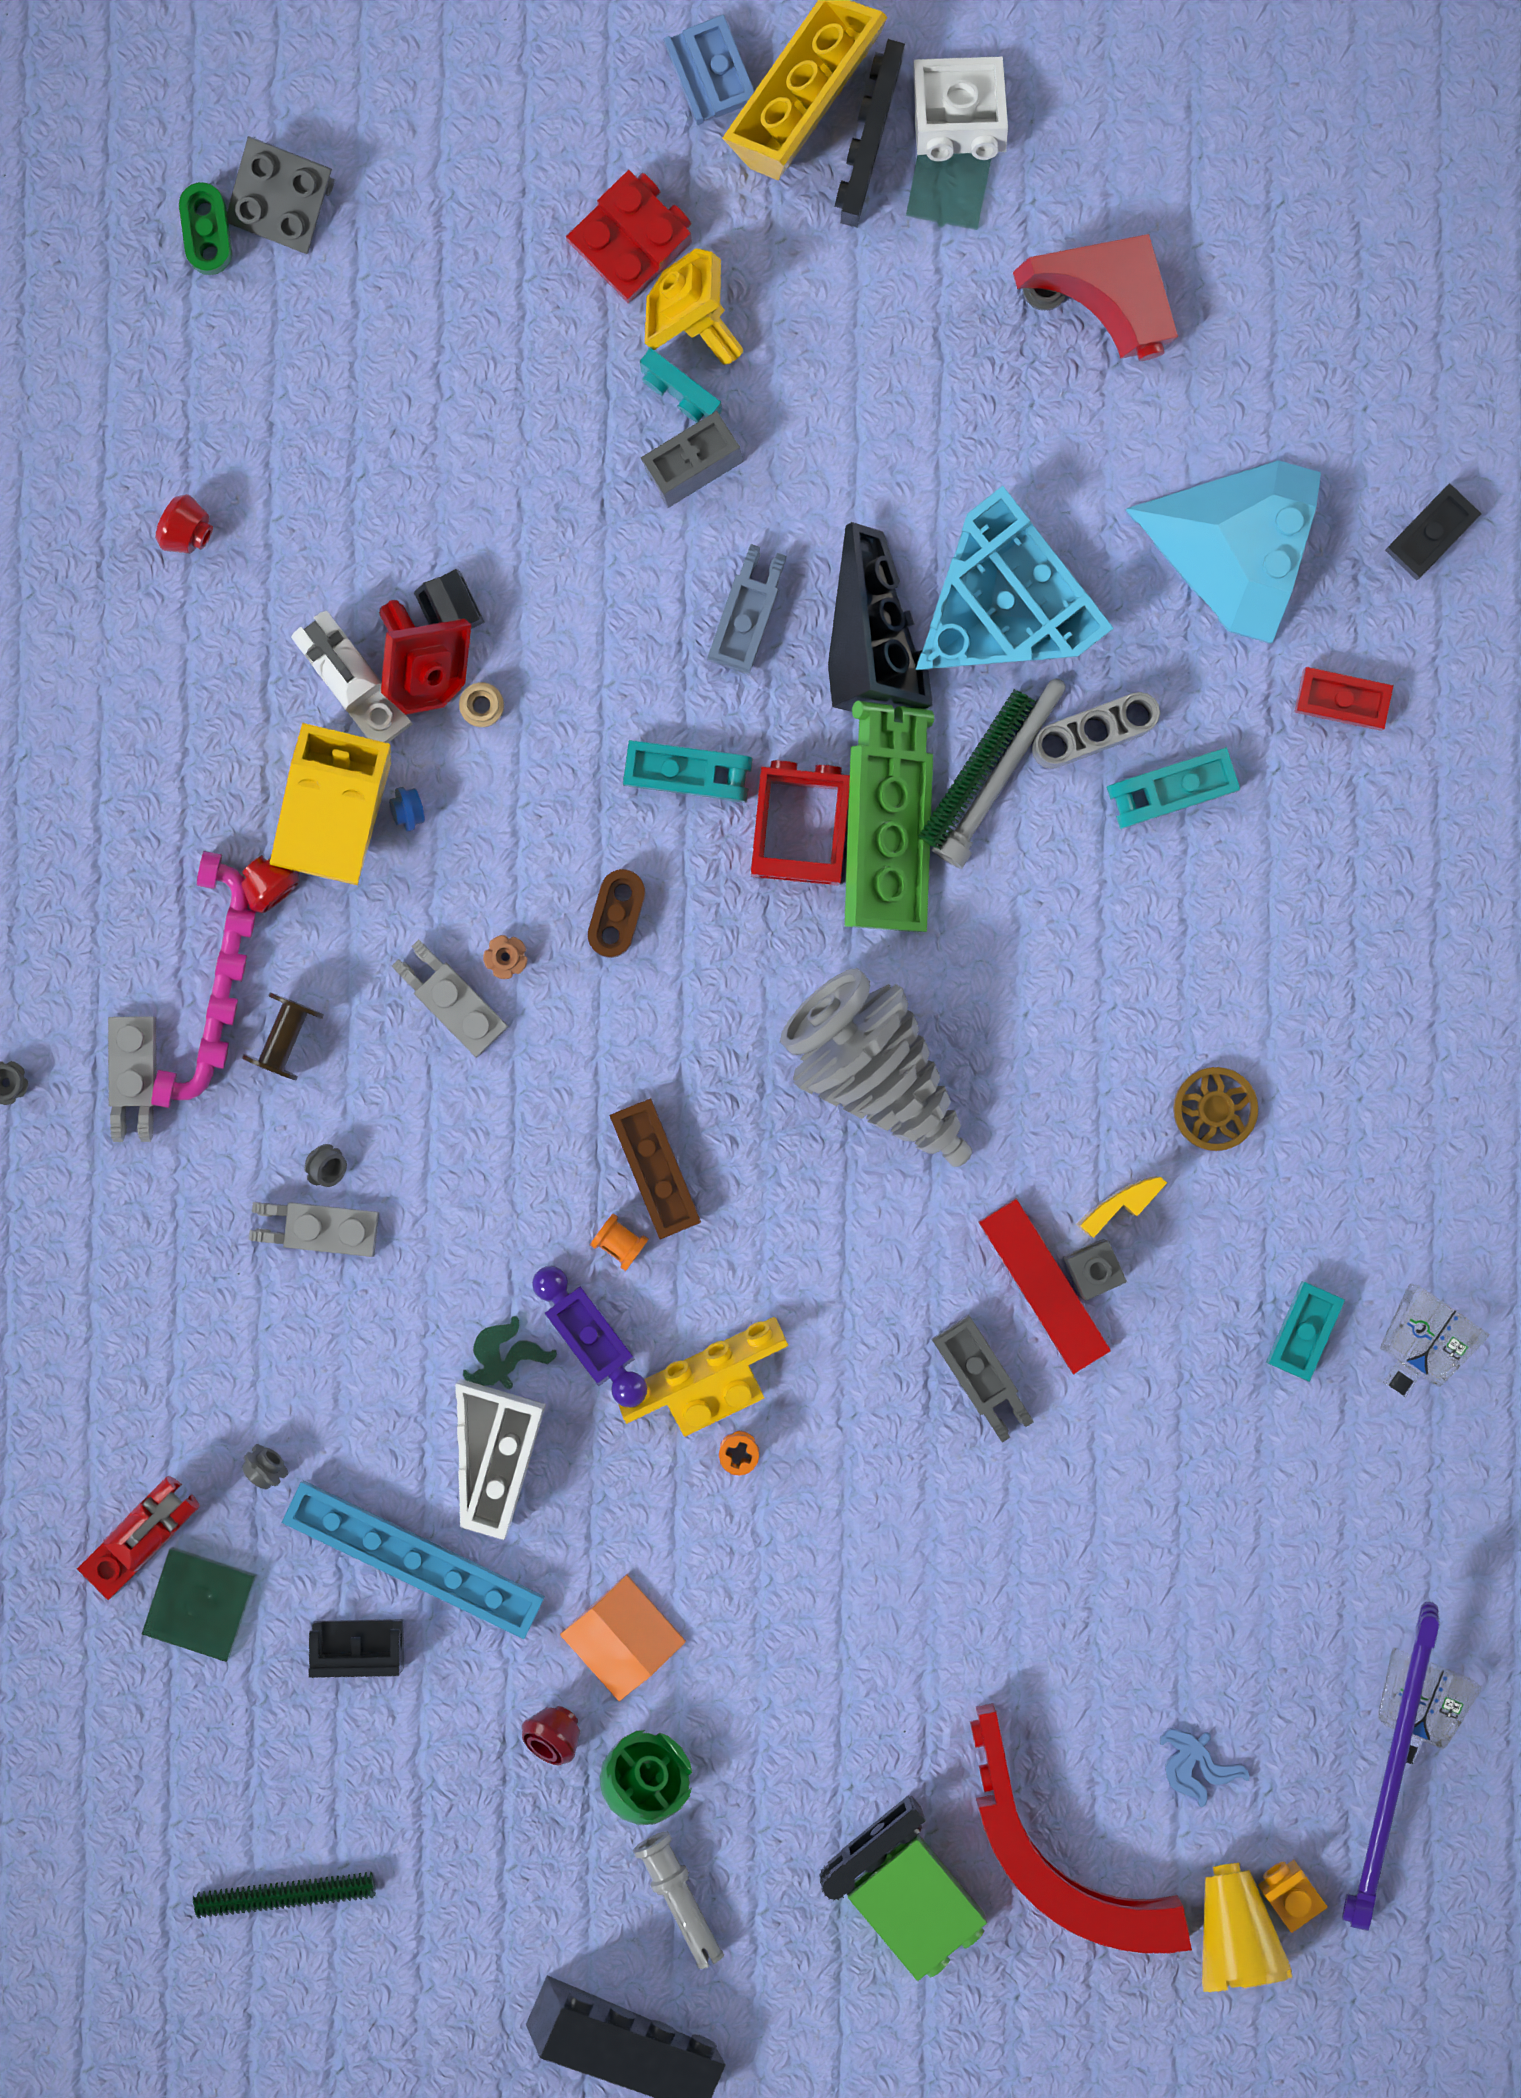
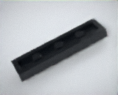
(874, 114)

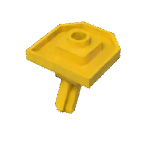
(689, 301)

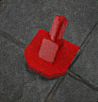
(422, 663)

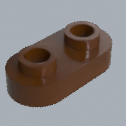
(616, 913)

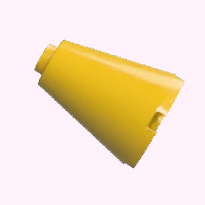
(1238, 1934)

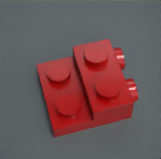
(631, 235)

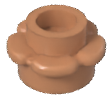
(512, 946)

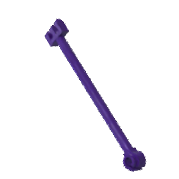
(1359, 1908)

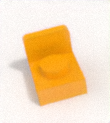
(1291, 1894)

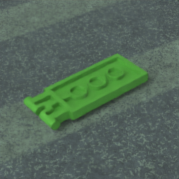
(886, 814)

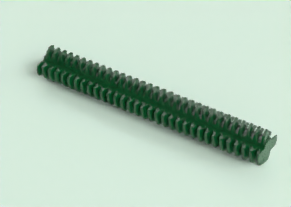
(975, 768)
(284, 1896)

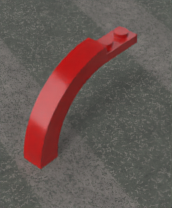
(1108, 1920)

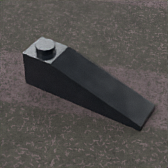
(870, 637)

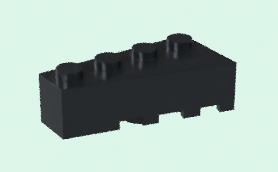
(621, 2045)

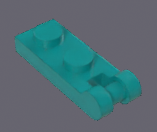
(685, 771)
(1175, 787)

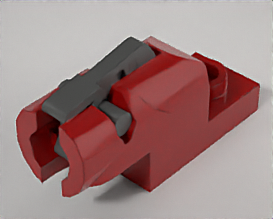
(138, 1538)

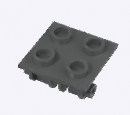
(278, 195)

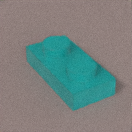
(664, 376)
(1305, 1331)

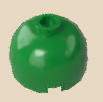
(645, 1778)

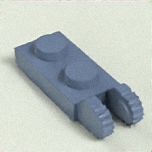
(746, 615)

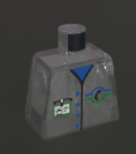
(1427, 1341)
(1442, 1705)

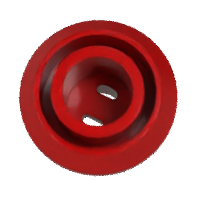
(183, 526)
(267, 884)

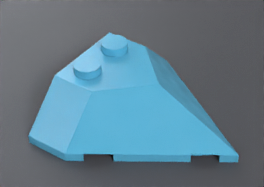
(1238, 541)
(1008, 596)

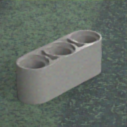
(1111, 715)

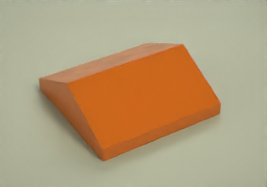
(623, 1638)

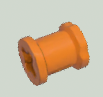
(619, 1242)
(745, 1465)

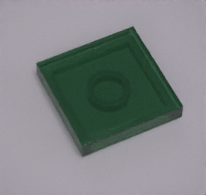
(199, 1604)

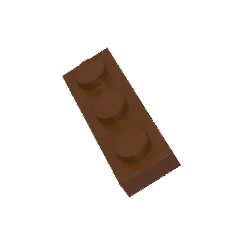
(655, 1168)

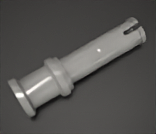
(670, 1881)

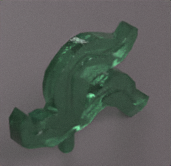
(488, 1354)

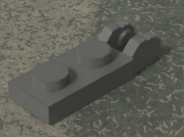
(980, 1373)

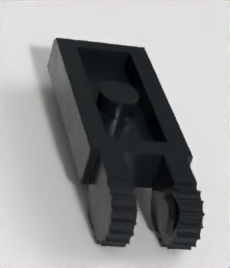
(871, 1848)

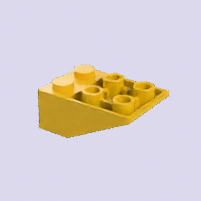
(330, 803)

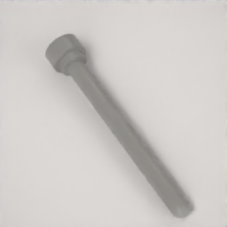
(957, 846)

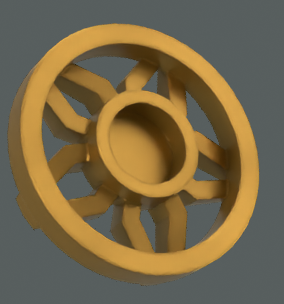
(1215, 1108)

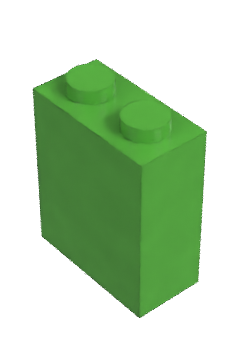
(918, 1908)

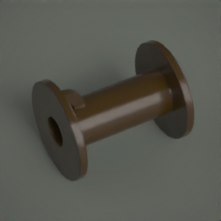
(282, 1036)

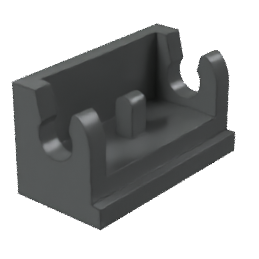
(692, 459)

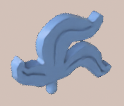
(1180, 1765)

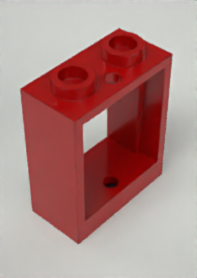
(792, 870)

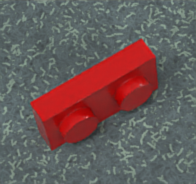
(1343, 698)

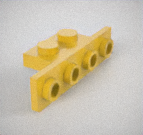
(711, 1381)

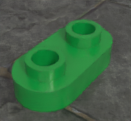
(207, 230)

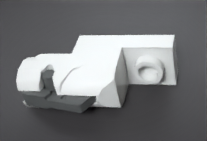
(350, 678)

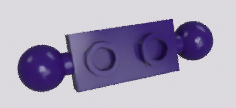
(589, 1336)

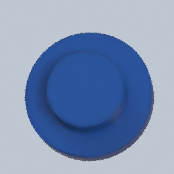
(407, 808)

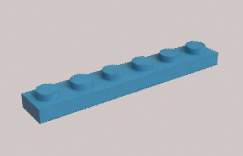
(413, 1559)

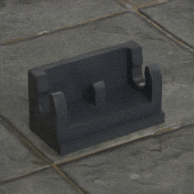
(356, 1648)

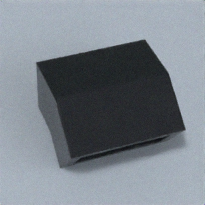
(448, 600)

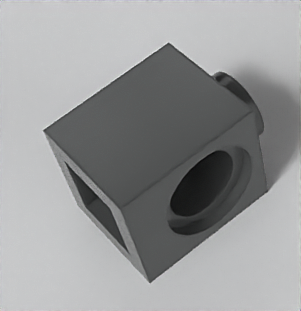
(1094, 1269)

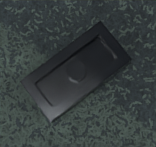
(1433, 531)

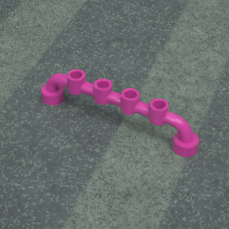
(221, 1007)

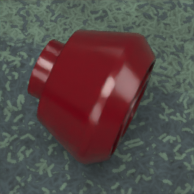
(552, 1735)

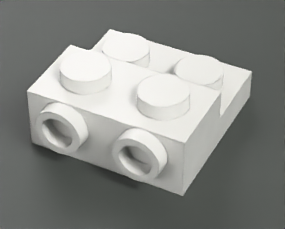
(960, 107)

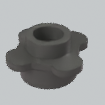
(264, 1467)

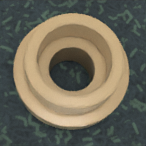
(477, 691)

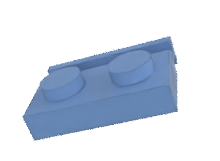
(709, 69)

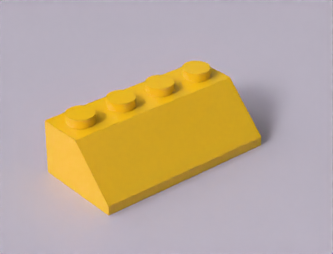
(803, 84)

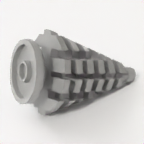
(873, 1062)

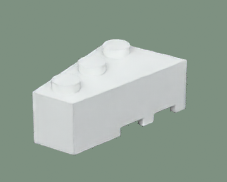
(494, 1452)

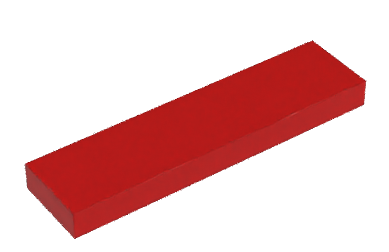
(1044, 1286)

